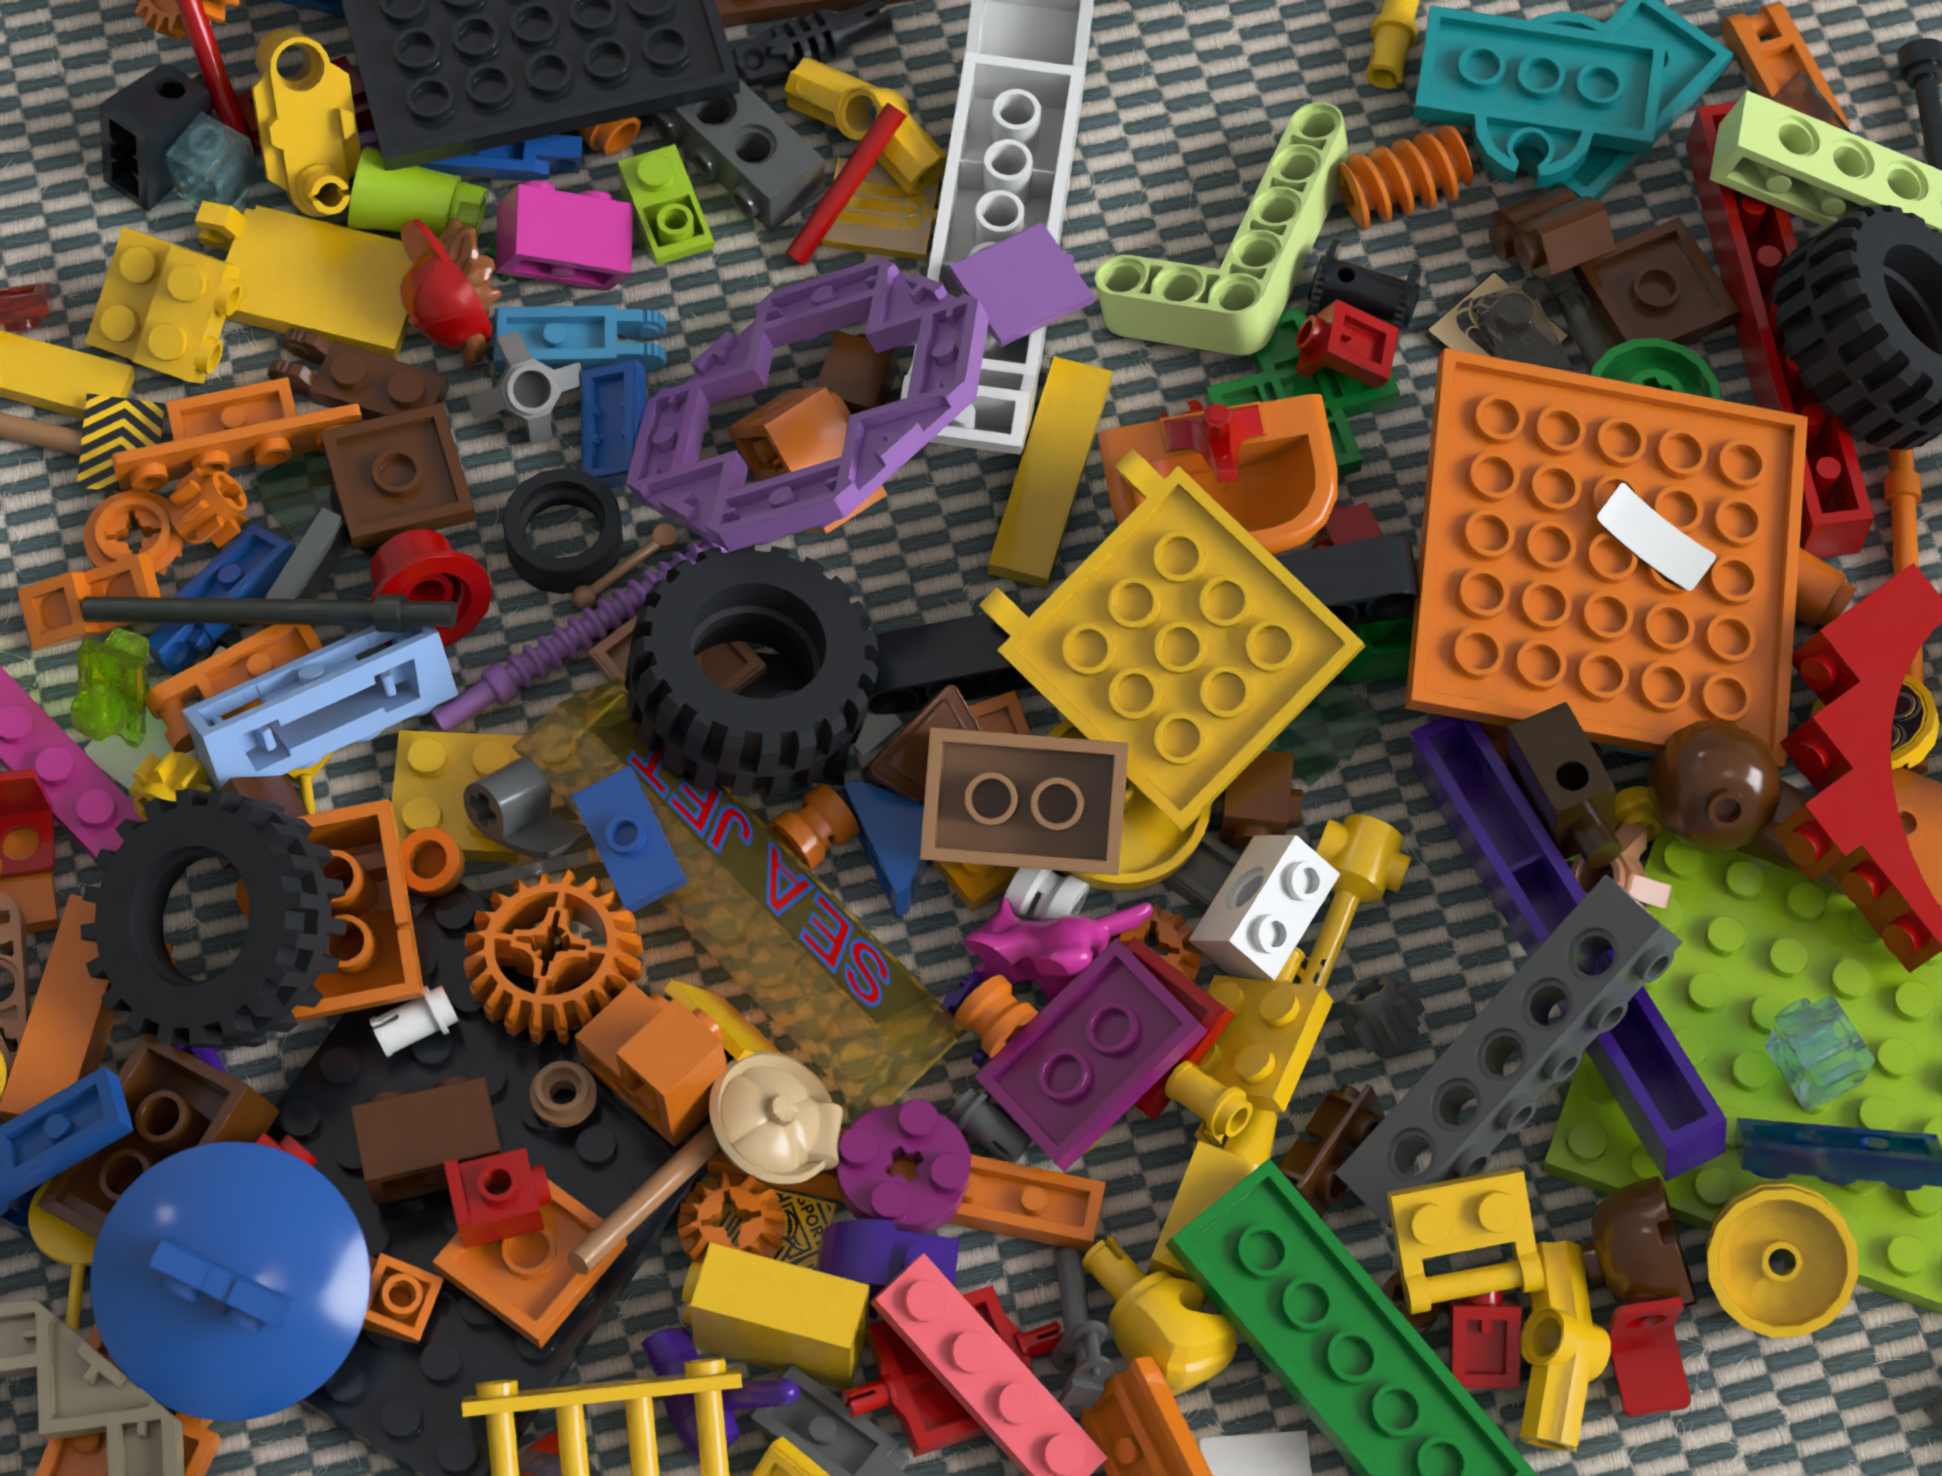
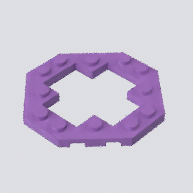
(899, 312)

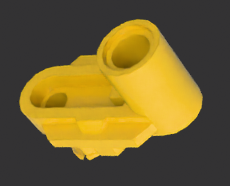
(306, 124)

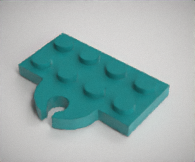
(1689, 69)
(1538, 89)

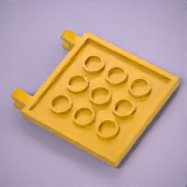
(1178, 643)

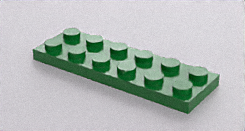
(1336, 1337)

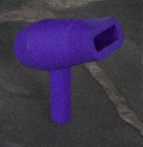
(668, 1352)

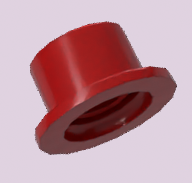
(430, 570)

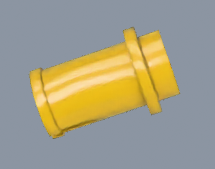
(1222, 1108)

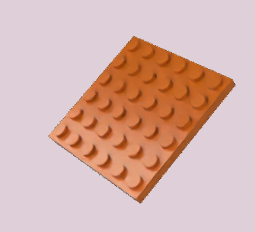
(1548, 608)

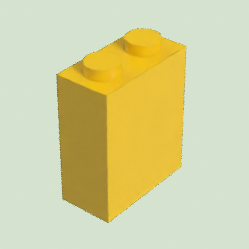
(777, 1314)

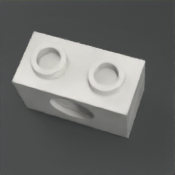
(1264, 907)

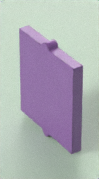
(1022, 283)

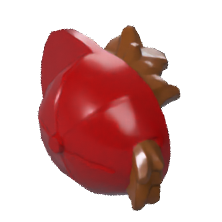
(449, 288)

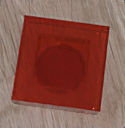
(24, 306)

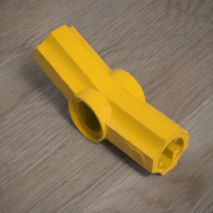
(845, 104)
(1562, 1348)

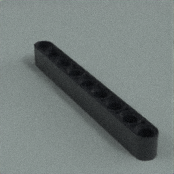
(1354, 580)

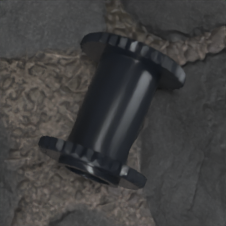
(1365, 289)

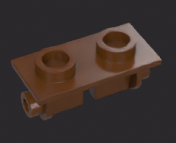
(1342, 1126)

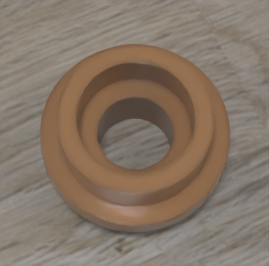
(563, 1076)

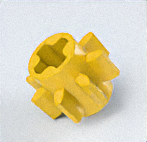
(165, 777)

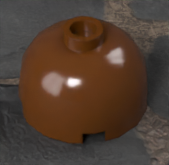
(1714, 786)
(1638, 1247)

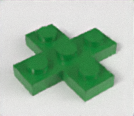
(1278, 380)

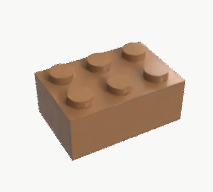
(1024, 801)

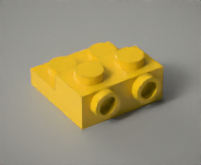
(165, 306)

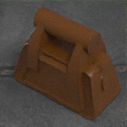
(904, 759)

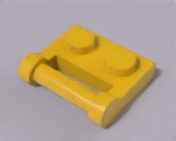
(1460, 1218)

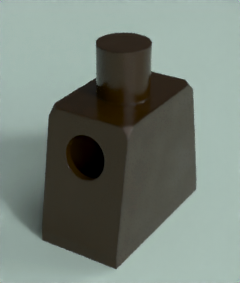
(1565, 784)

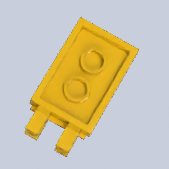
(312, 276)

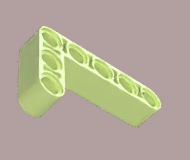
(1242, 301)

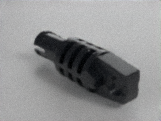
(814, 36)

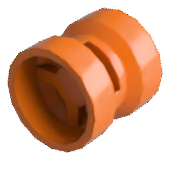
(816, 826)

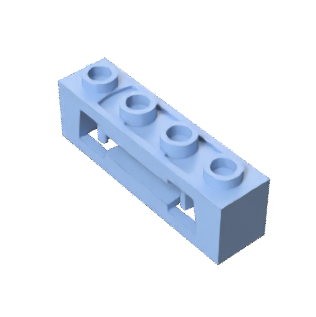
(320, 704)

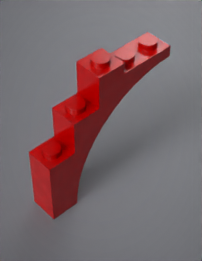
(1846, 756)

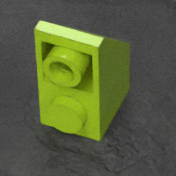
(665, 207)

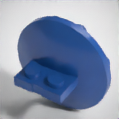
(230, 1281)

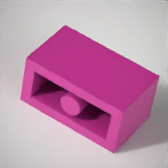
(564, 236)

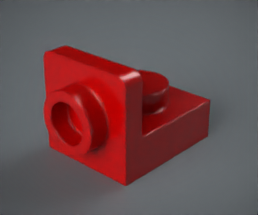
(1347, 343)
(1484, 1341)

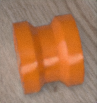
(994, 1014)

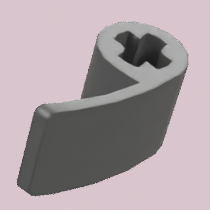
(515, 812)

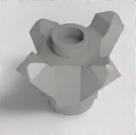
(526, 388)

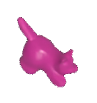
(1046, 949)

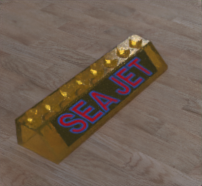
(759, 909)

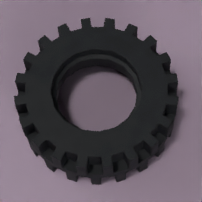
(285, 934)

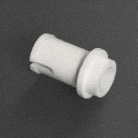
(414, 1020)

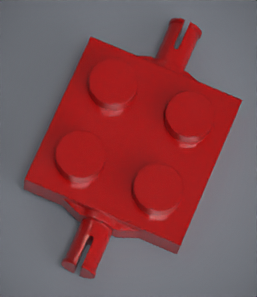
(916, 1396)

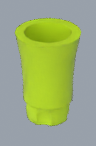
(391, 197)

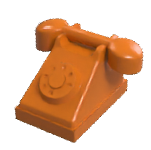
(379, 947)

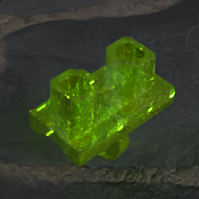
(112, 688)

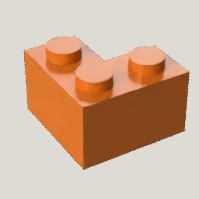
(796, 433)
(656, 1058)

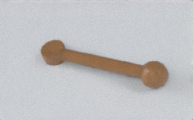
(663, 538)

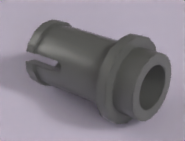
(989, 1126)

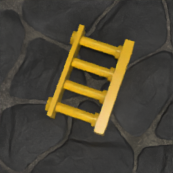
(702, 1377)

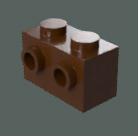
(412, 1134)

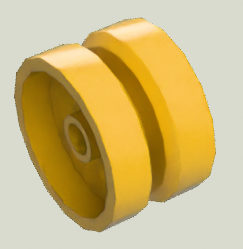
(1808, 1290)

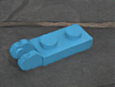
(582, 335)

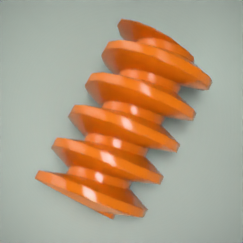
(1404, 173)

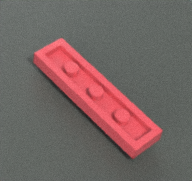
(984, 1374)

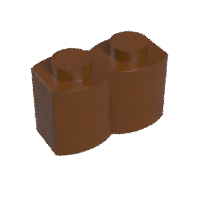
(1551, 232)

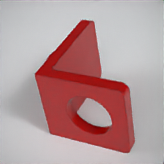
(26, 806)
(1648, 1357)

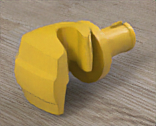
(1161, 1319)

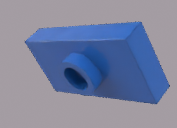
(611, 418)
(630, 839)

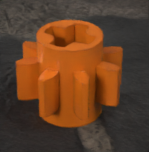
(208, 508)

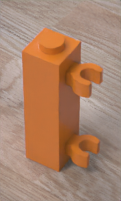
(67, 1019)

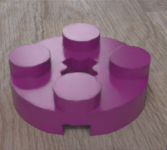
(910, 1132)

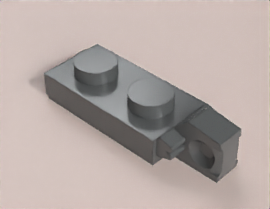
(827, 1434)

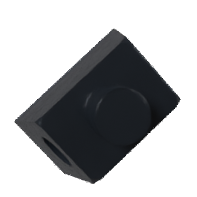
(142, 126)

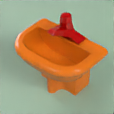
(1256, 459)

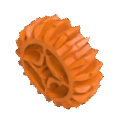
(507, 942)

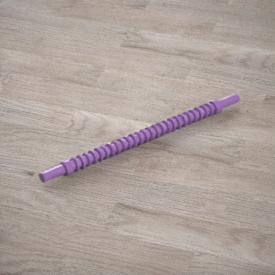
(502, 682)

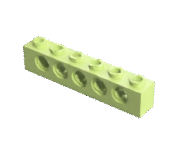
(1816, 166)

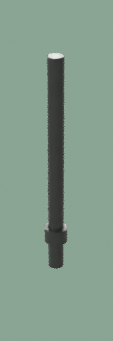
(386, 612)

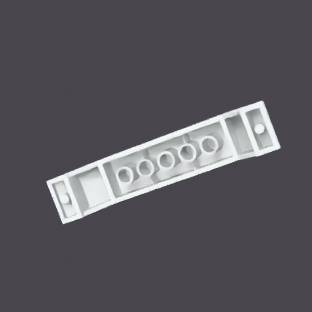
(1008, 174)

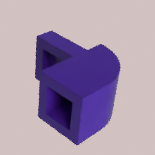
(876, 1253)

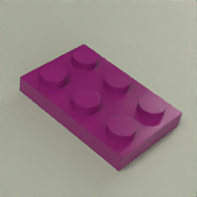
(1090, 1054)

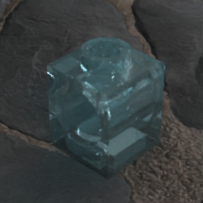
(212, 163)
(1818, 1051)

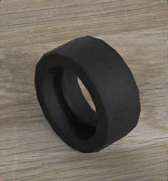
(556, 489)

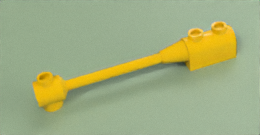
(1368, 863)

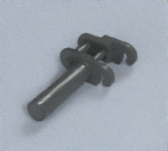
(1080, 1338)

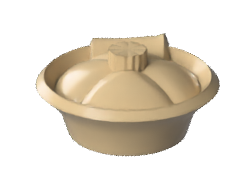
(775, 1118)

